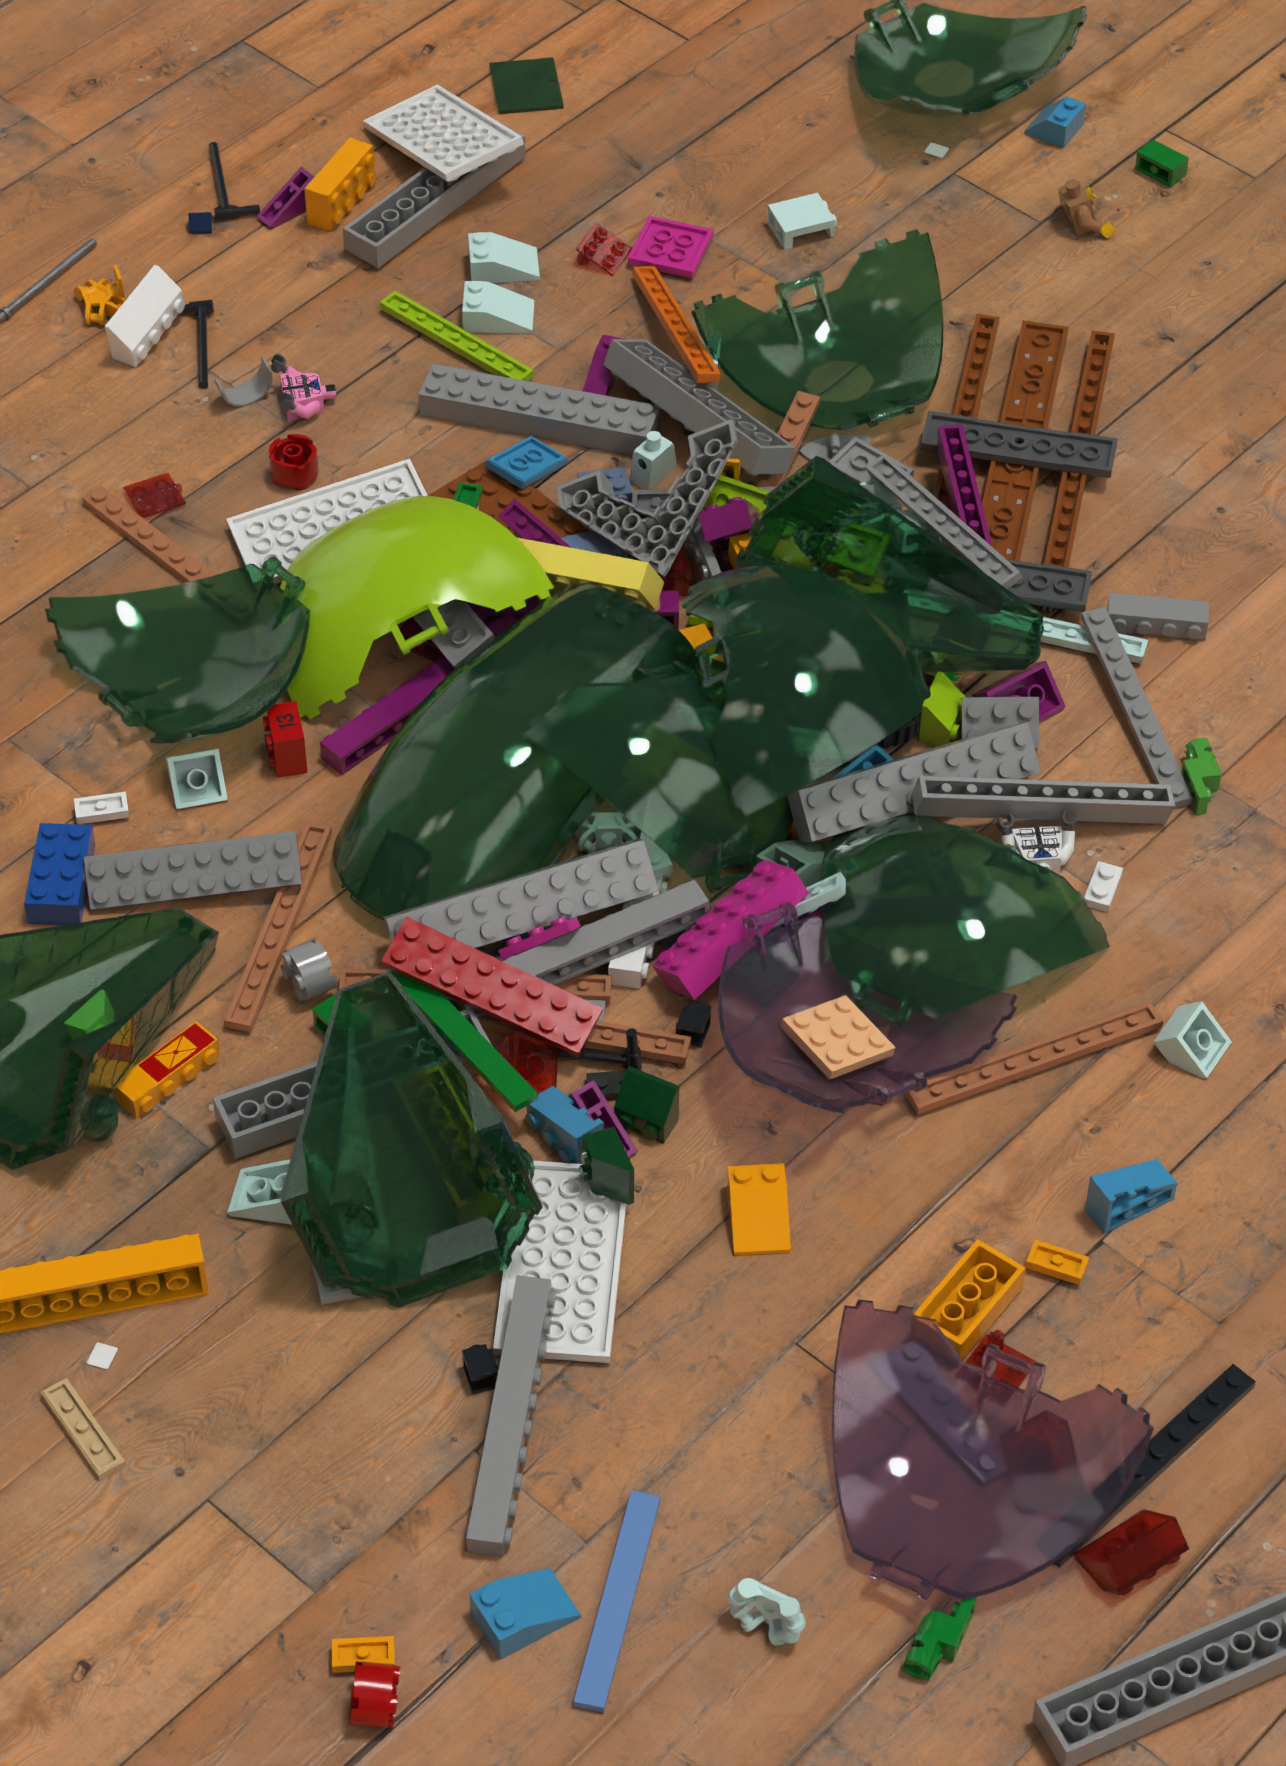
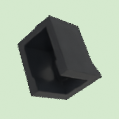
(694, 1022)
(480, 1368)

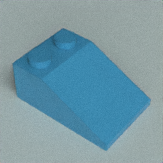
(521, 1609)

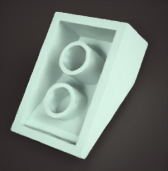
(501, 259)
(496, 309)
(259, 1193)

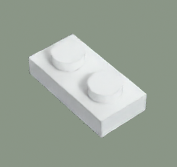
(101, 808)
(1103, 886)

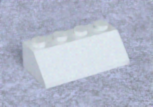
(144, 317)

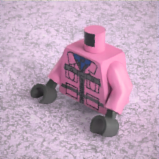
(301, 392)

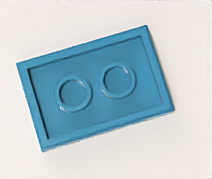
(526, 462)

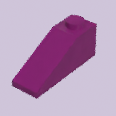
(288, 201)
(599, 377)
(592, 1099)

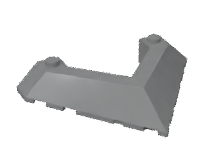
(659, 534)

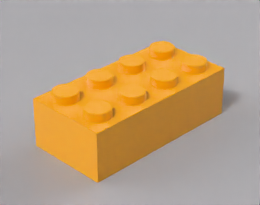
(340, 184)
(973, 1295)

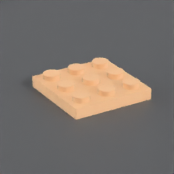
(837, 1037)

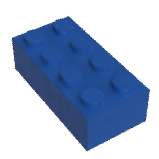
(58, 874)

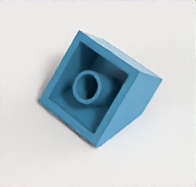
(1058, 122)

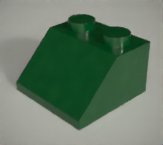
(647, 1105)
(607, 1165)

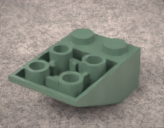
(803, 857)

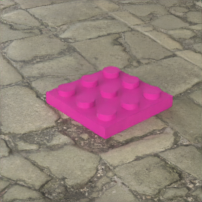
(670, 246)

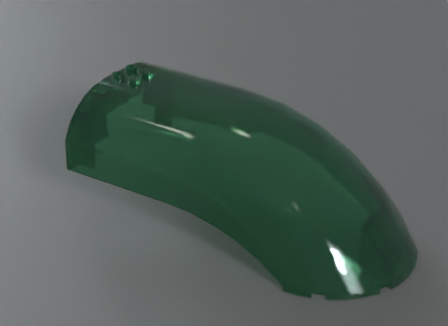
(462, 785)

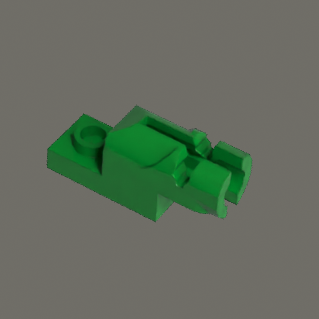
(938, 1639)

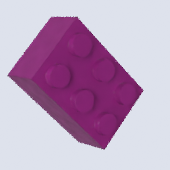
(727, 521)

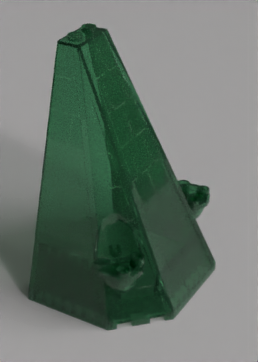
(940, 599)
(62, 1086)
(402, 1158)

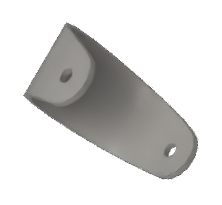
(251, 390)

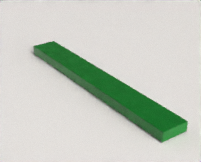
(470, 1044)

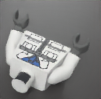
(1042, 845)

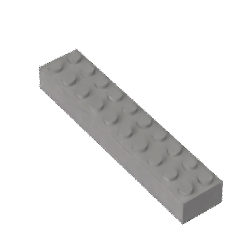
(417, 208)
(696, 404)
(536, 409)
(887, 787)
(538, 896)
(274, 1107)
(1164, 1683)

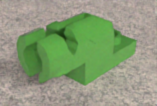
(1201, 773)

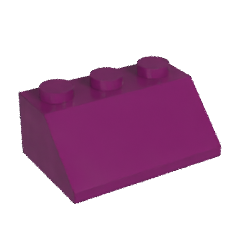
(1030, 682)

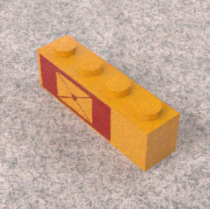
(167, 1069)

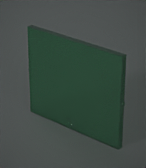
(526, 85)

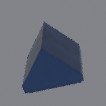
(200, 222)

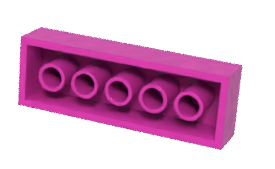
(699, 953)

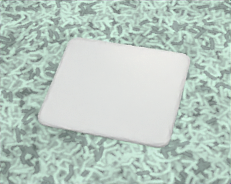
(936, 150)
(102, 1355)

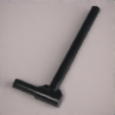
(225, 210)
(201, 310)
(629, 1057)

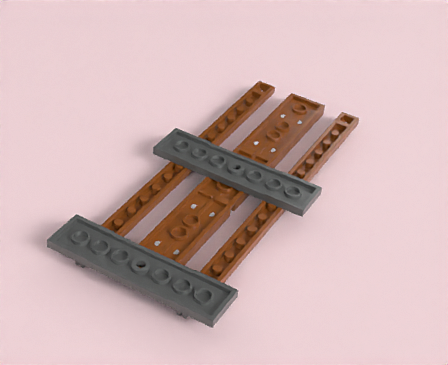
(1025, 444)

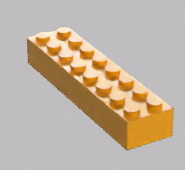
(101, 1283)

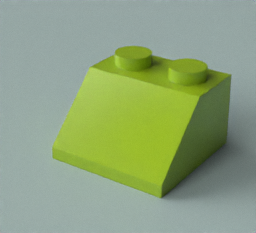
(941, 712)

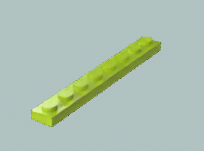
(454, 337)

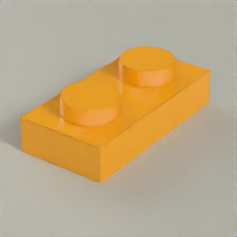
(1057, 1262)
(367, 1649)

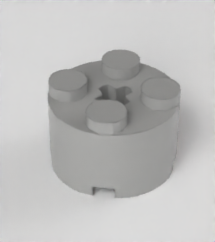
(308, 969)

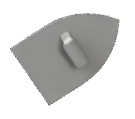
(829, 446)

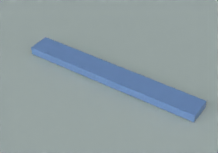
(617, 1602)

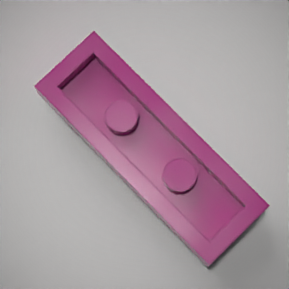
(538, 936)

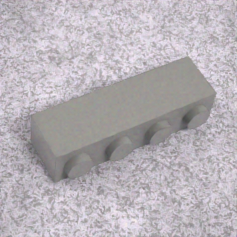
(1159, 616)

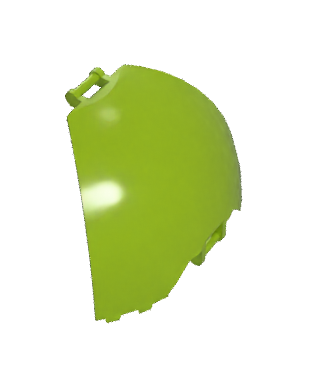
(391, 568)

